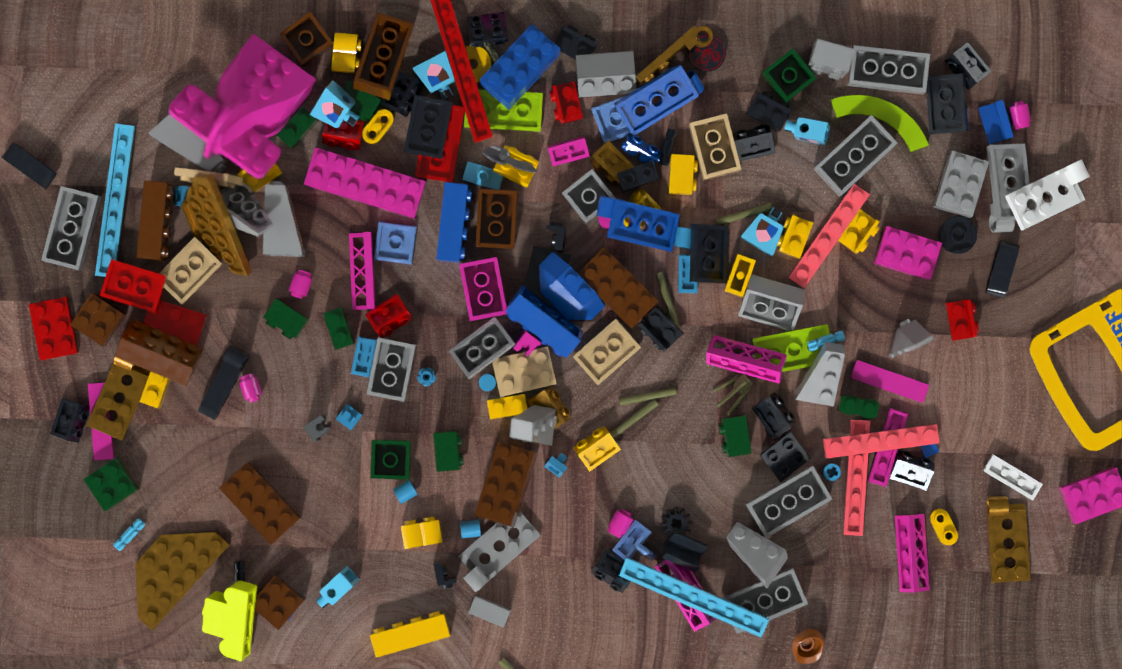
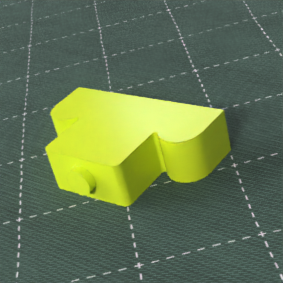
(231, 618)

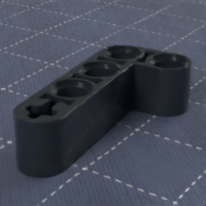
(224, 381)

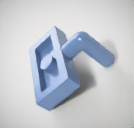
(633, 542)

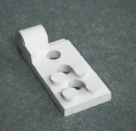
(1066, 177)

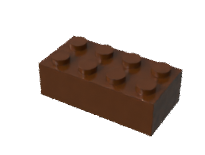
(383, 56)
(154, 220)
(617, 288)
(159, 352)
(506, 484)
(260, 502)

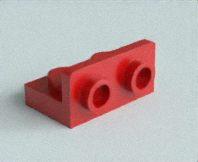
(566, 102)
(343, 136)
(389, 316)
(962, 320)

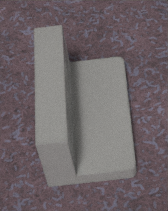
(489, 611)

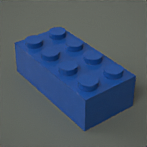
(520, 66)
(452, 223)
(544, 322)

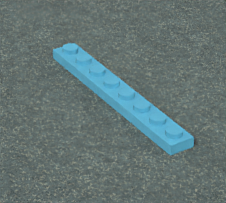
(115, 197)
(694, 597)

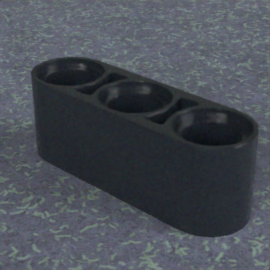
(29, 165)
(1002, 269)

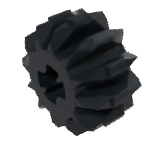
(678, 517)

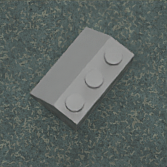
(605, 73)
(772, 303)
(482, 347)

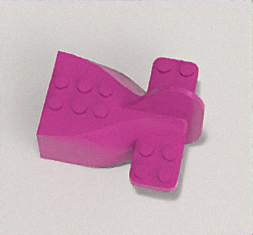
(250, 104)

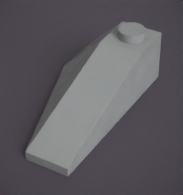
(246, 210)
(908, 337)

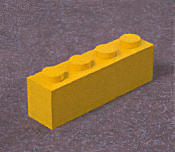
(409, 635)

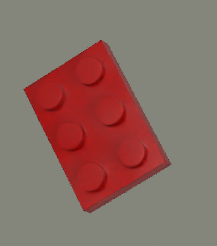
(133, 286)
(177, 321)
(53, 329)

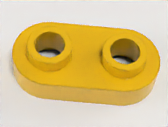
(377, 126)
(943, 527)

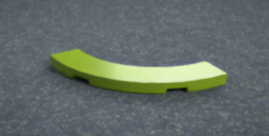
(885, 112)

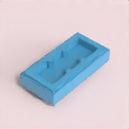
(684, 285)
(363, 356)

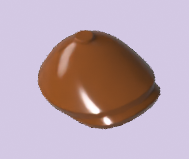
(808, 646)

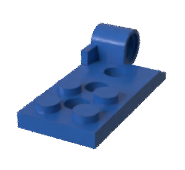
(688, 88)
(618, 210)

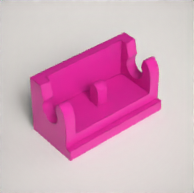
(568, 151)
(527, 340)

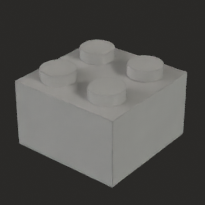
(585, 195)

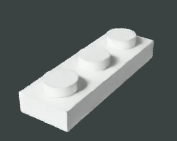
(1012, 477)

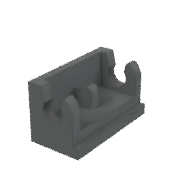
(314, 430)

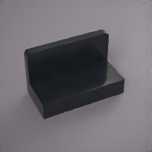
(683, 550)

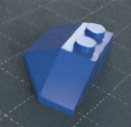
(567, 290)

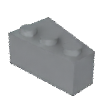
(823, 377)
(534, 425)
(757, 552)

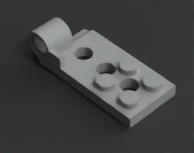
(1001, 215)
(482, 573)

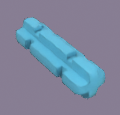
(837, 337)
(129, 534)

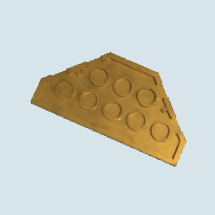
(212, 223)
(171, 570)

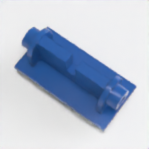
(647, 152)

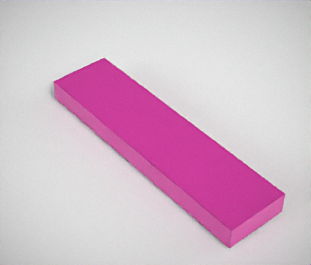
(889, 381)
(102, 442)
(884, 460)

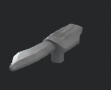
(501, 156)

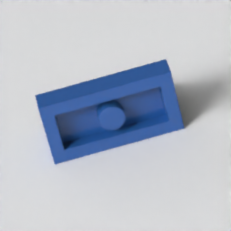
(995, 122)

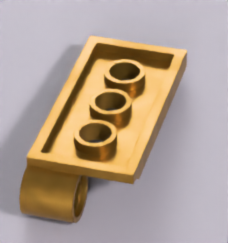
(661, 63)
(106, 398)
(998, 510)

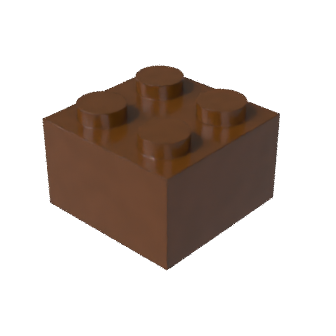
(306, 39)
(98, 319)
(278, 602)

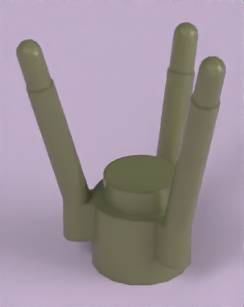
(741, 384)

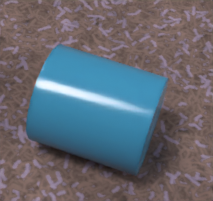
(683, 238)
(487, 382)
(831, 471)
(405, 491)
(470, 528)

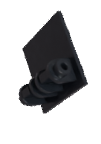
(487, 28)
(785, 456)

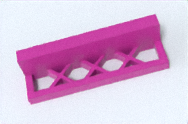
(369, 271)
(743, 362)
(909, 553)
(687, 576)

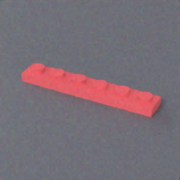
(828, 236)
(881, 441)
(856, 484)

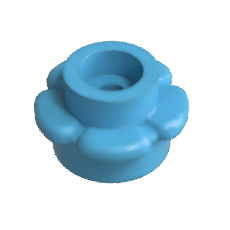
(431, 376)

